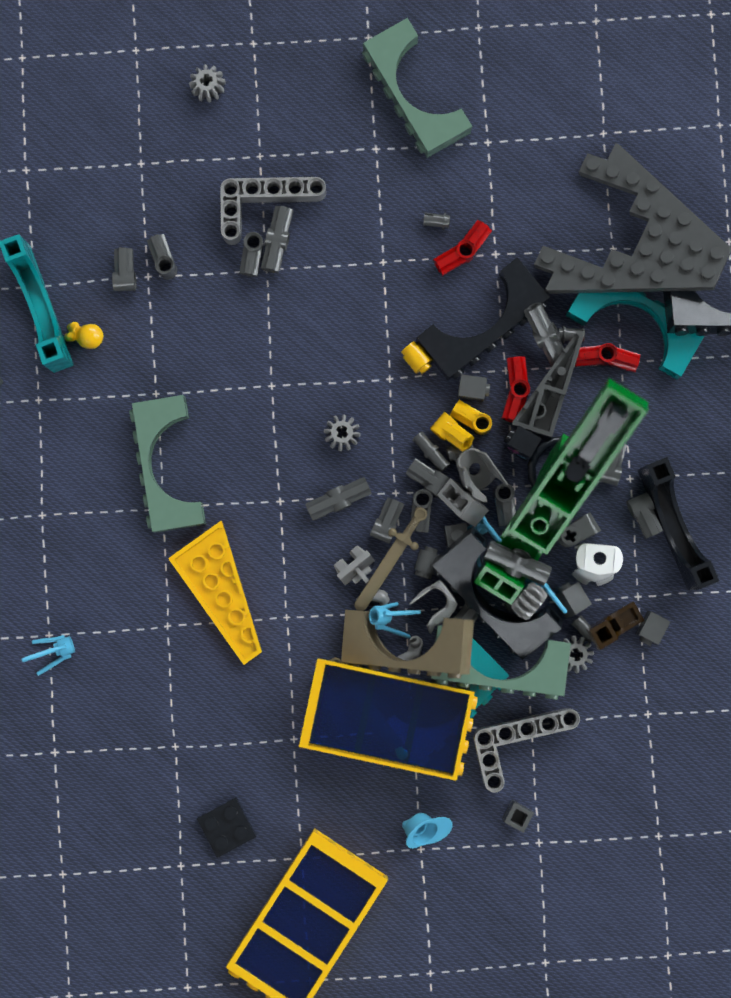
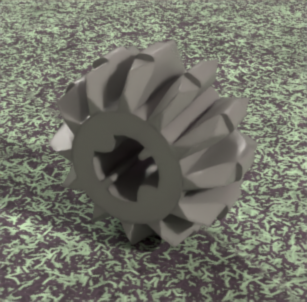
(199, 82)
(334, 433)
(529, 601)
(578, 646)

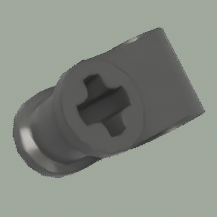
(581, 530)

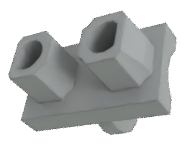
(357, 569)

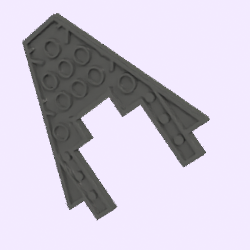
(671, 255)

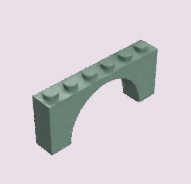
(431, 131)
(151, 421)
(545, 677)

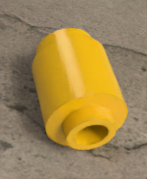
(417, 358)

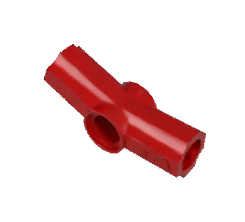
(473, 240)
(620, 358)
(517, 376)

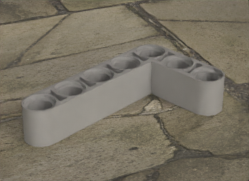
(263, 196)
(515, 736)

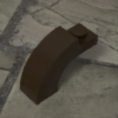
(614, 624)

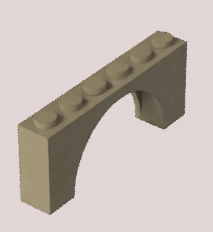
(448, 655)

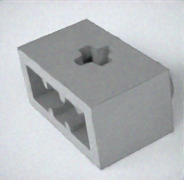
(462, 502)

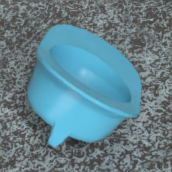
(425, 830)

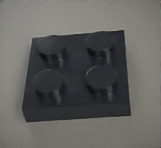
(226, 827)

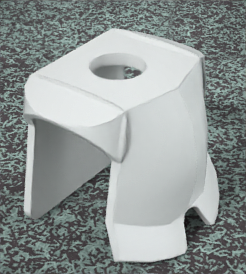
(589, 570)

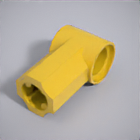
(469, 416)
(448, 429)

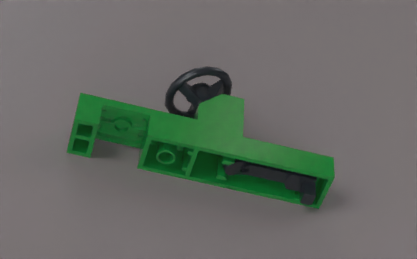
(565, 481)

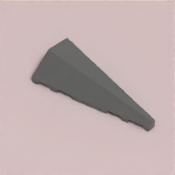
(544, 405)

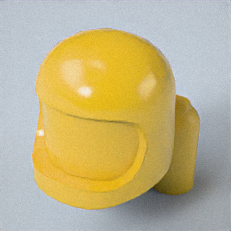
(88, 335)

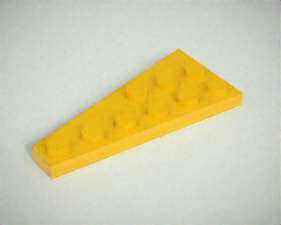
(214, 580)

